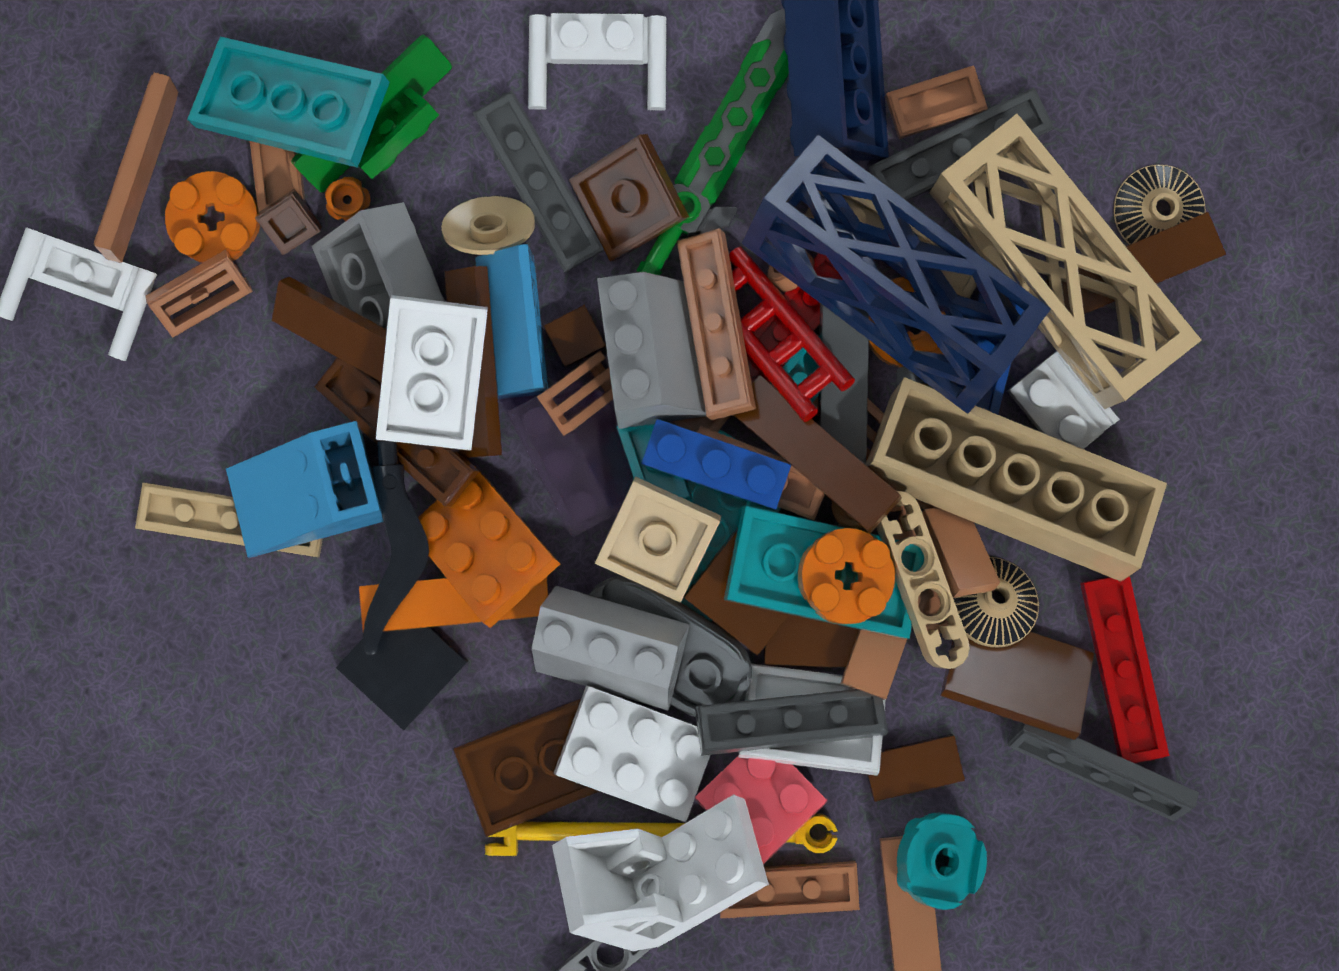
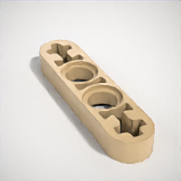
(927, 577)

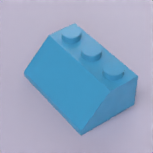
(516, 322)

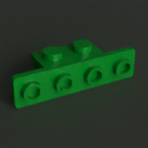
(401, 117)

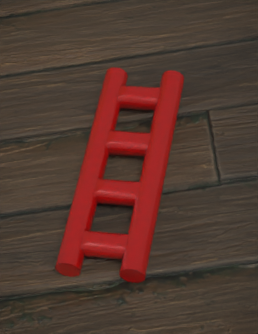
(801, 337)

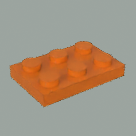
(486, 550)

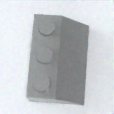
(376, 258)
(650, 349)
(609, 646)

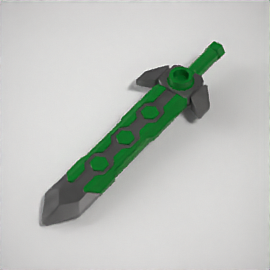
(725, 141)

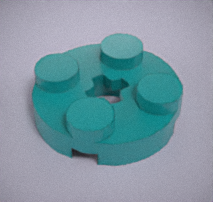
(917, 856)

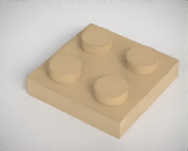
(658, 539)

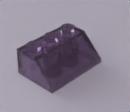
(583, 469)

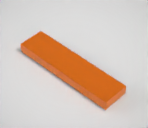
(439, 604)

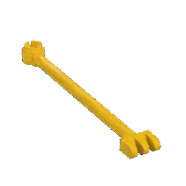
(558, 830)

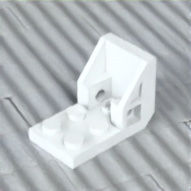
(652, 888)

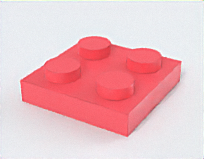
(775, 796)

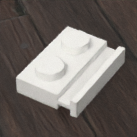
(1061, 403)

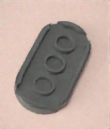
(713, 661)

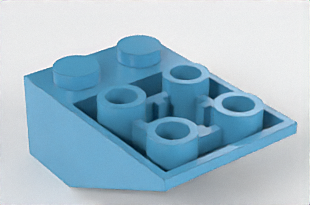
(305, 490)

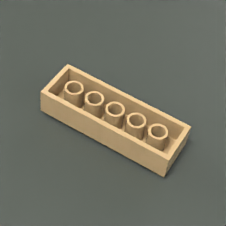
(1016, 480)

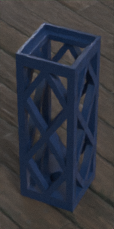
(851, 248)

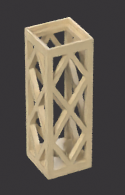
(1020, 153)

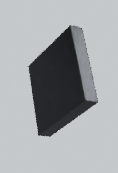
(404, 671)

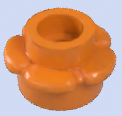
(346, 187)

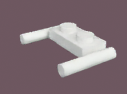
(597, 40)
(82, 274)

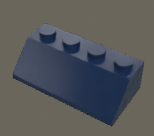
(836, 76)

